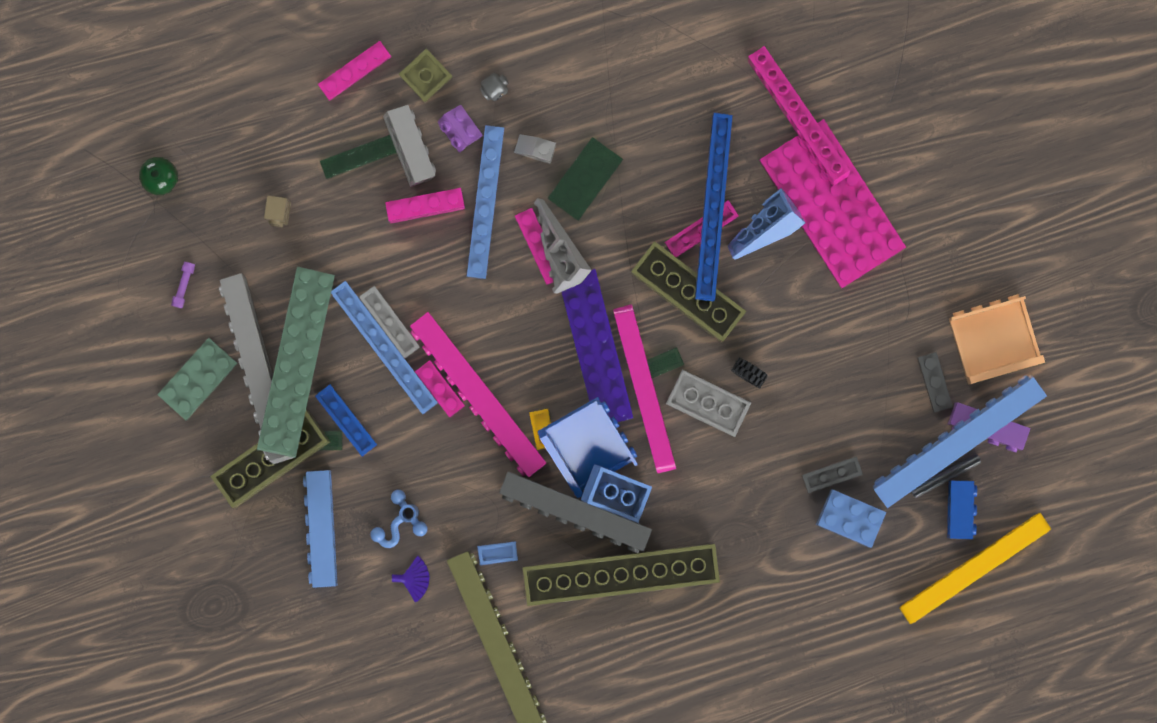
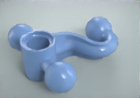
(419, 528)

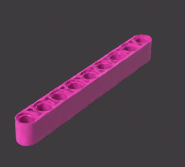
(644, 389)

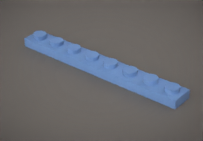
(485, 202)
(384, 347)

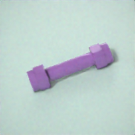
(187, 268)

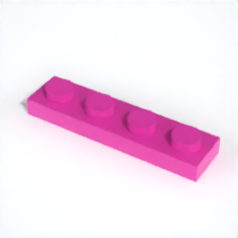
(354, 70)
(532, 233)
(692, 234)

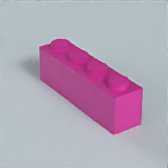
(425, 205)

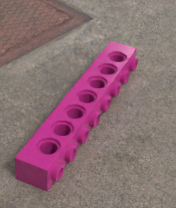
(798, 116)

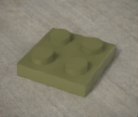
(425, 75)

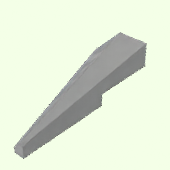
(565, 260)

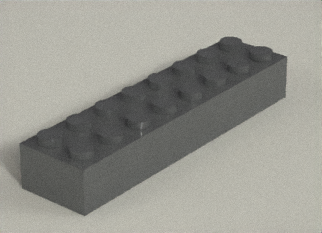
(576, 511)

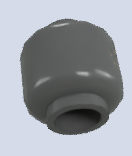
(494, 87)

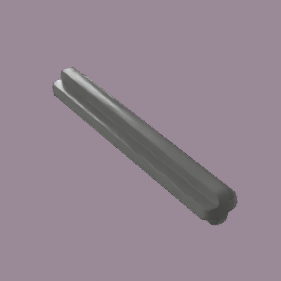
(946, 475)

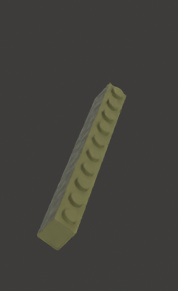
(494, 639)

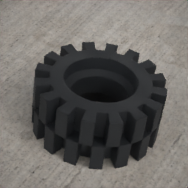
(749, 372)

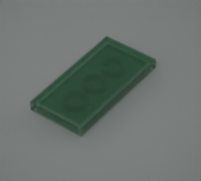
(585, 179)

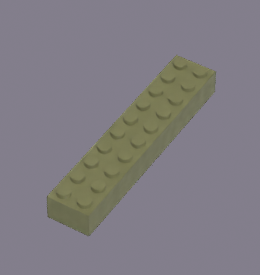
(621, 574)

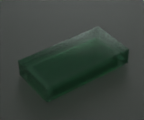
(664, 362)

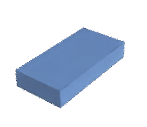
(497, 553)

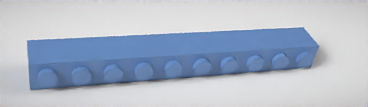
(959, 441)

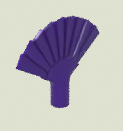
(415, 579)

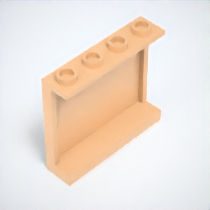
(995, 339)

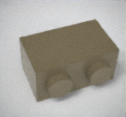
(277, 211)

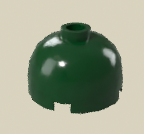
(158, 176)

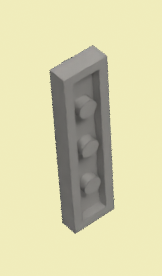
(389, 322)

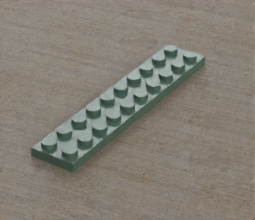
(295, 362)

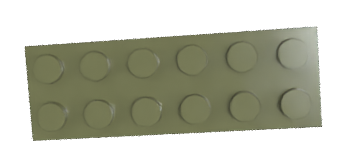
(677, 286)
(252, 471)

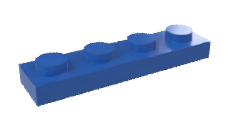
(346, 420)

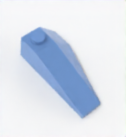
(774, 222)

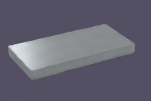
(708, 403)

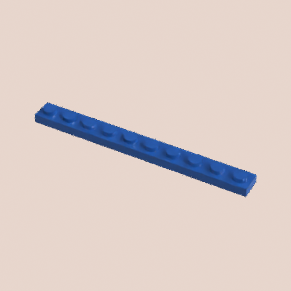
(713, 207)

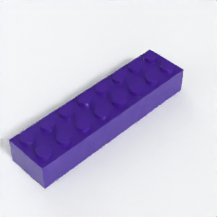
(596, 346)

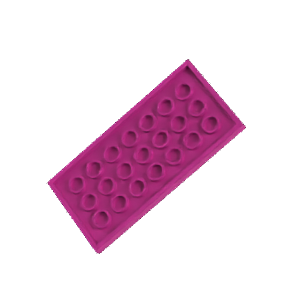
(839, 219)

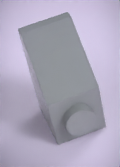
(535, 148)

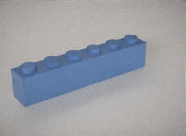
(321, 528)

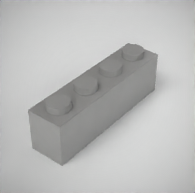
(409, 145)

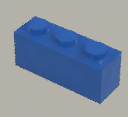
(961, 510)

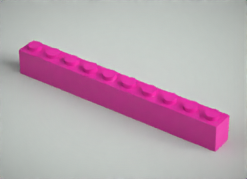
(478, 394)

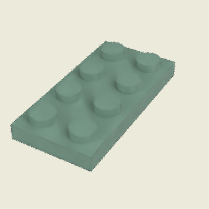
(197, 379)

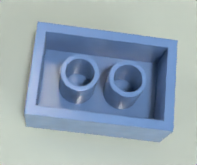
(616, 493)
(851, 518)

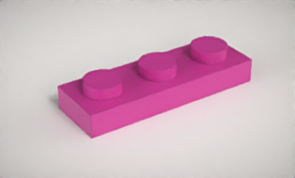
(439, 388)

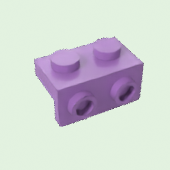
(459, 128)

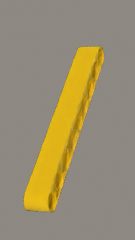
(975, 568)

